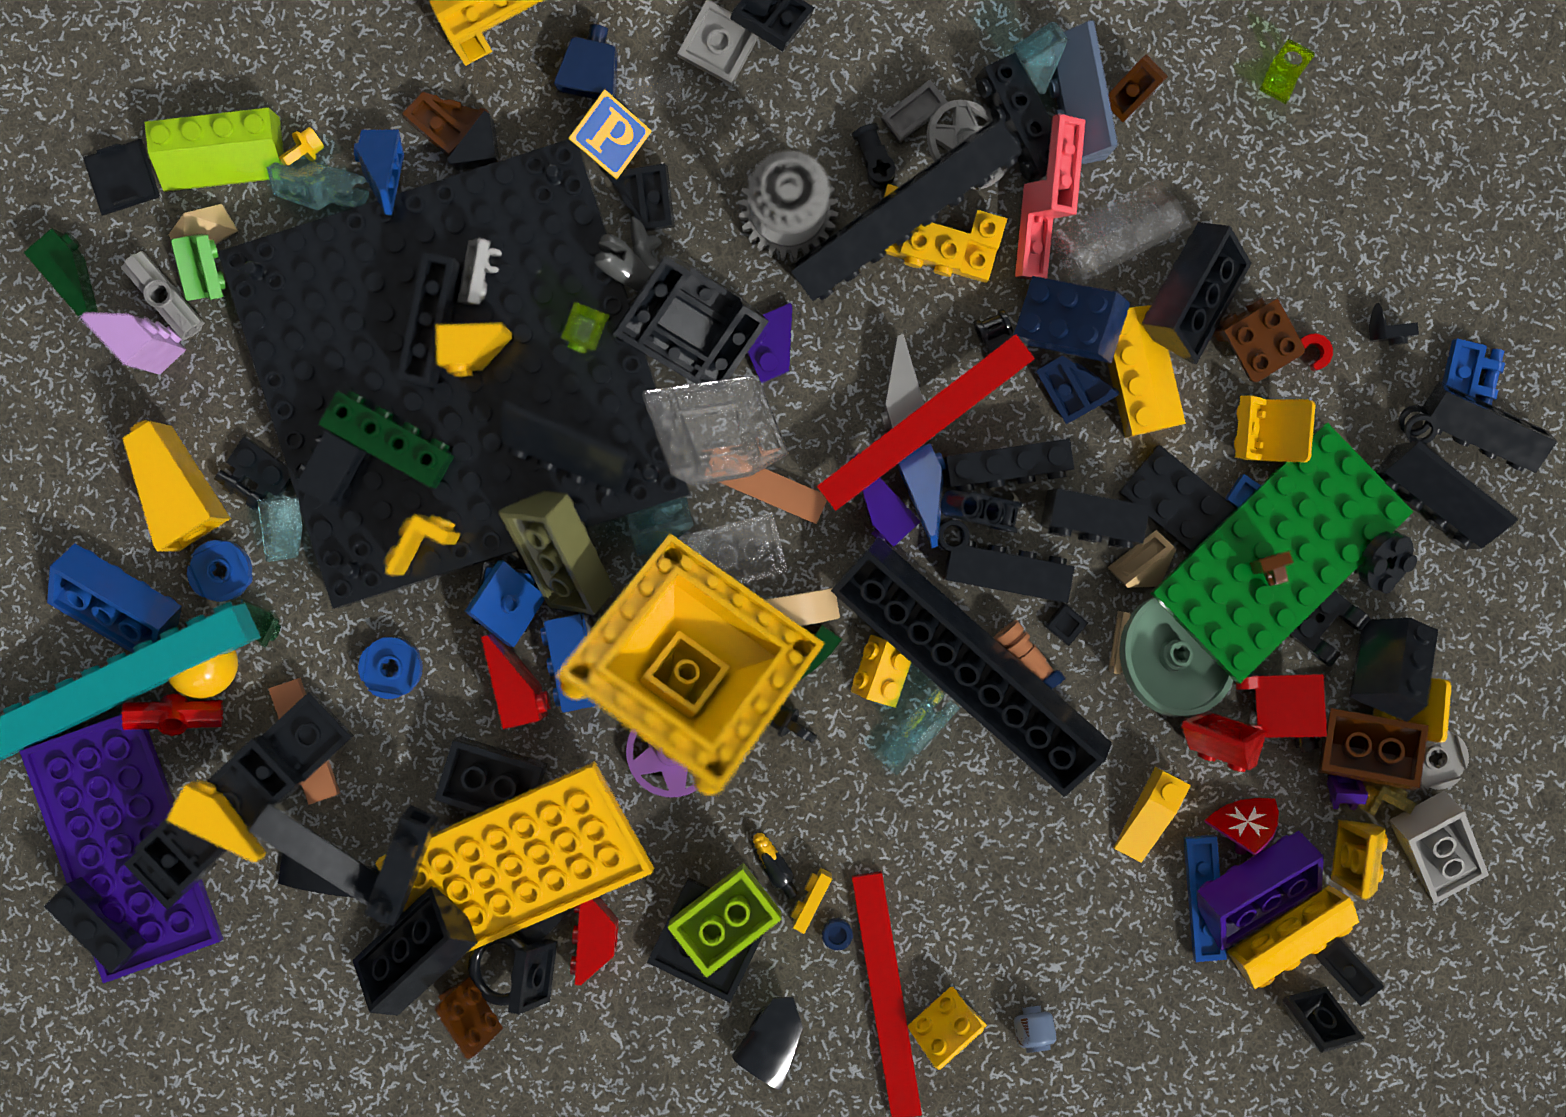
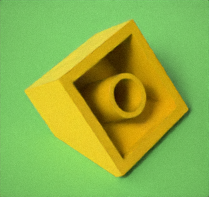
(469, 347)

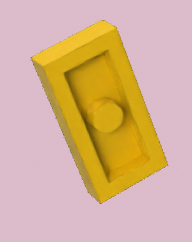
(804, 911)

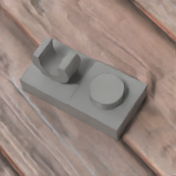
(476, 262)

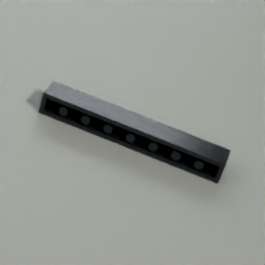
(906, 209)

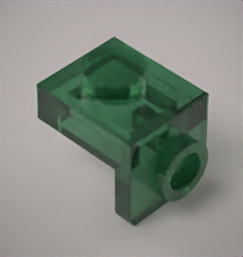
(265, 622)

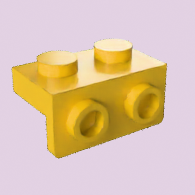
(881, 672)

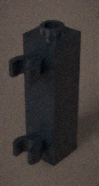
(401, 865)

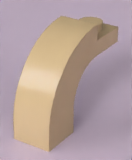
(808, 606)

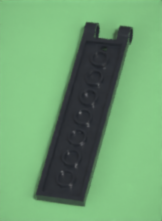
(1193, 510)

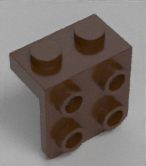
(1261, 338)
(467, 1017)

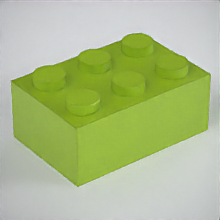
(724, 920)

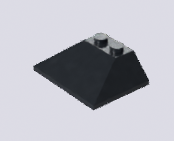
(690, 322)

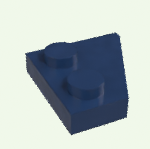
(1074, 387)

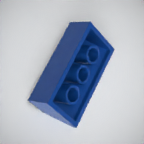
(109, 599)

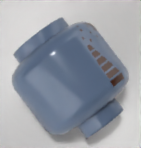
(1035, 1029)

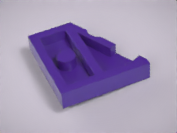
(772, 348)

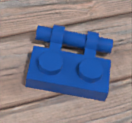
(1465, 366)

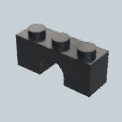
(78, 912)

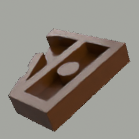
(441, 120)

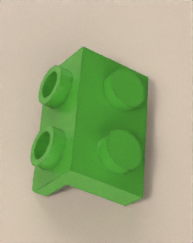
(197, 267)

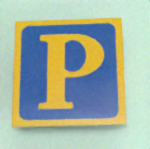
(610, 134)

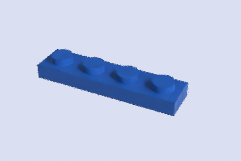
(1201, 866)

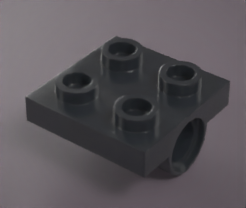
(773, 19)

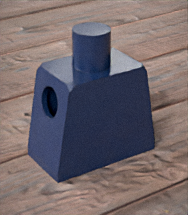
(589, 66)

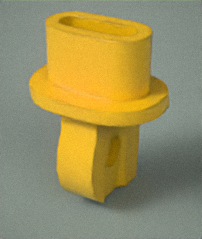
(306, 144)

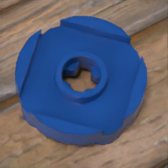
(213, 587)
(377, 679)

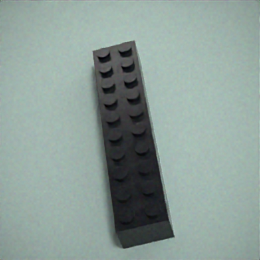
(972, 667)

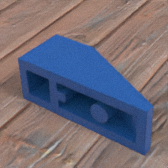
(381, 163)
(924, 482)

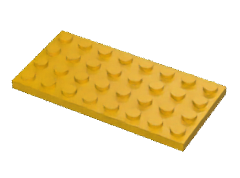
(533, 855)

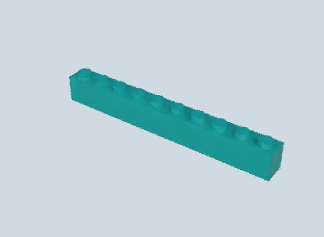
(125, 677)

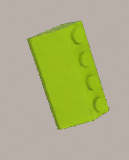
(214, 148)

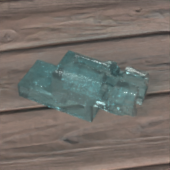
(317, 185)
(915, 732)

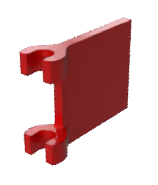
(1289, 704)

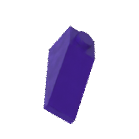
(887, 513)

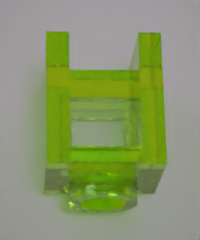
(584, 328)

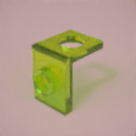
(1282, 75)

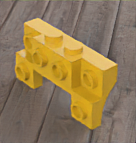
(952, 249)

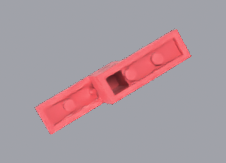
(1050, 197)

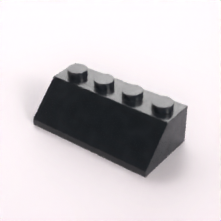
(1197, 291)
(1444, 495)
(413, 953)

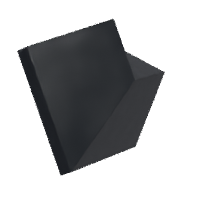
(1321, 1019)

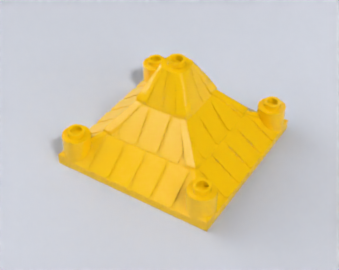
(691, 662)

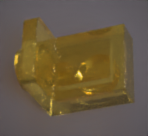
(1392, 795)

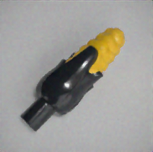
(776, 868)

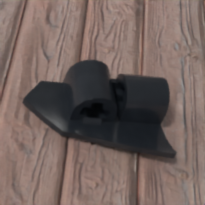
(771, 1042)

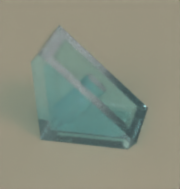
(1041, 54)

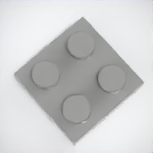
(717, 43)

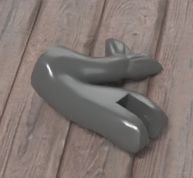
(622, 263)

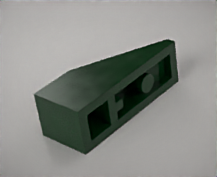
(64, 269)

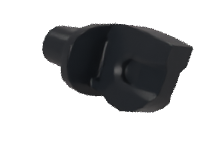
(786, 721)

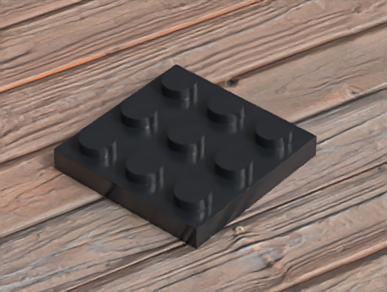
(673, 959)

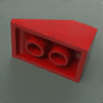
(515, 687)
(1224, 739)

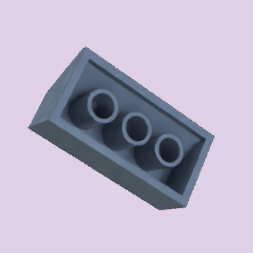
(1083, 91)

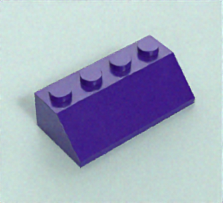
(1261, 889)

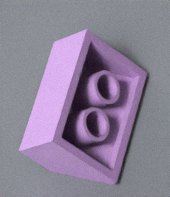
(137, 340)

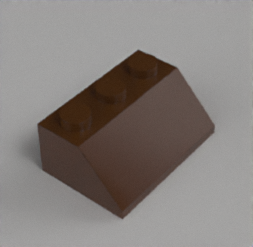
(1373, 749)

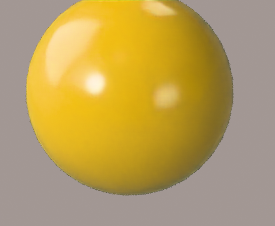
(208, 677)

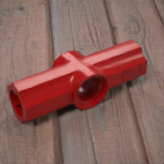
(172, 714)

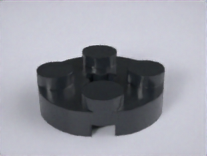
(1387, 561)

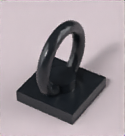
(529, 977)

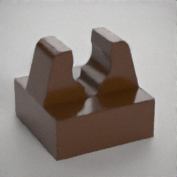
(1273, 567)

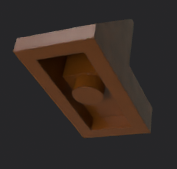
(1135, 87)

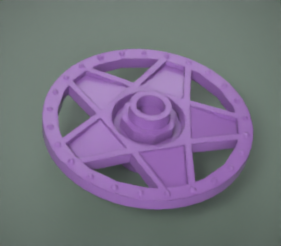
(653, 761)

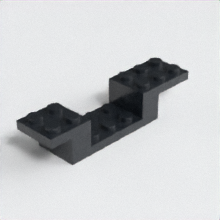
(259, 773)

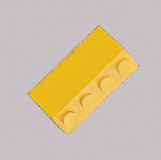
(1144, 379)
(1294, 936)

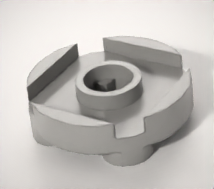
(1451, 765)

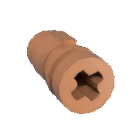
(1020, 646)

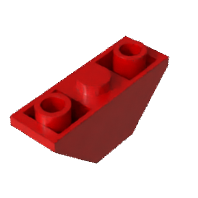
(595, 938)

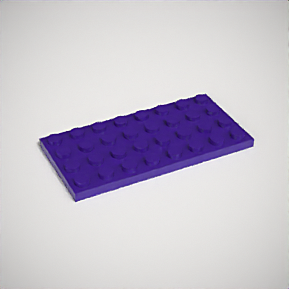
(99, 801)

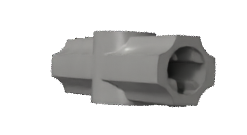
(151, 283)

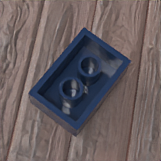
(1072, 319)

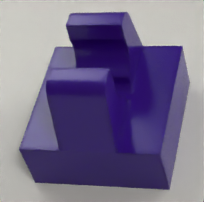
(1346, 791)

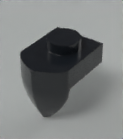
(1394, 334)

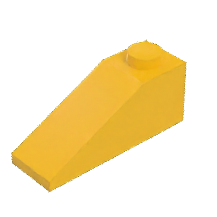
(1151, 814)
(214, 819)

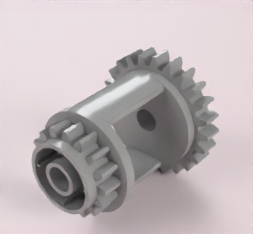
(788, 204)

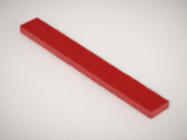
(925, 422)
(886, 995)

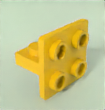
(946, 1027)

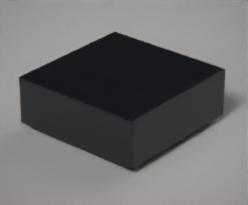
(1066, 624)

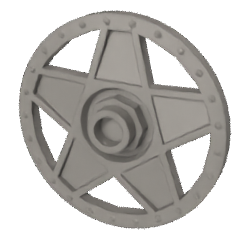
(963, 126)

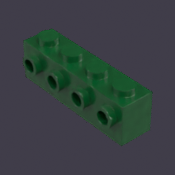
(386, 439)

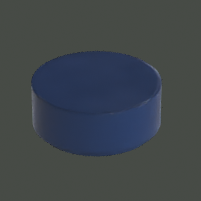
(1054, 679)
(837, 934)

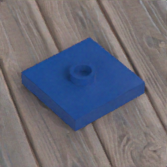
(505, 603)

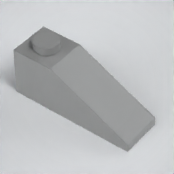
(903, 390)

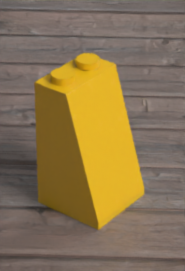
(171, 487)

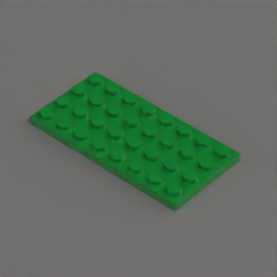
(1315, 510)

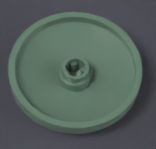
(1168, 665)

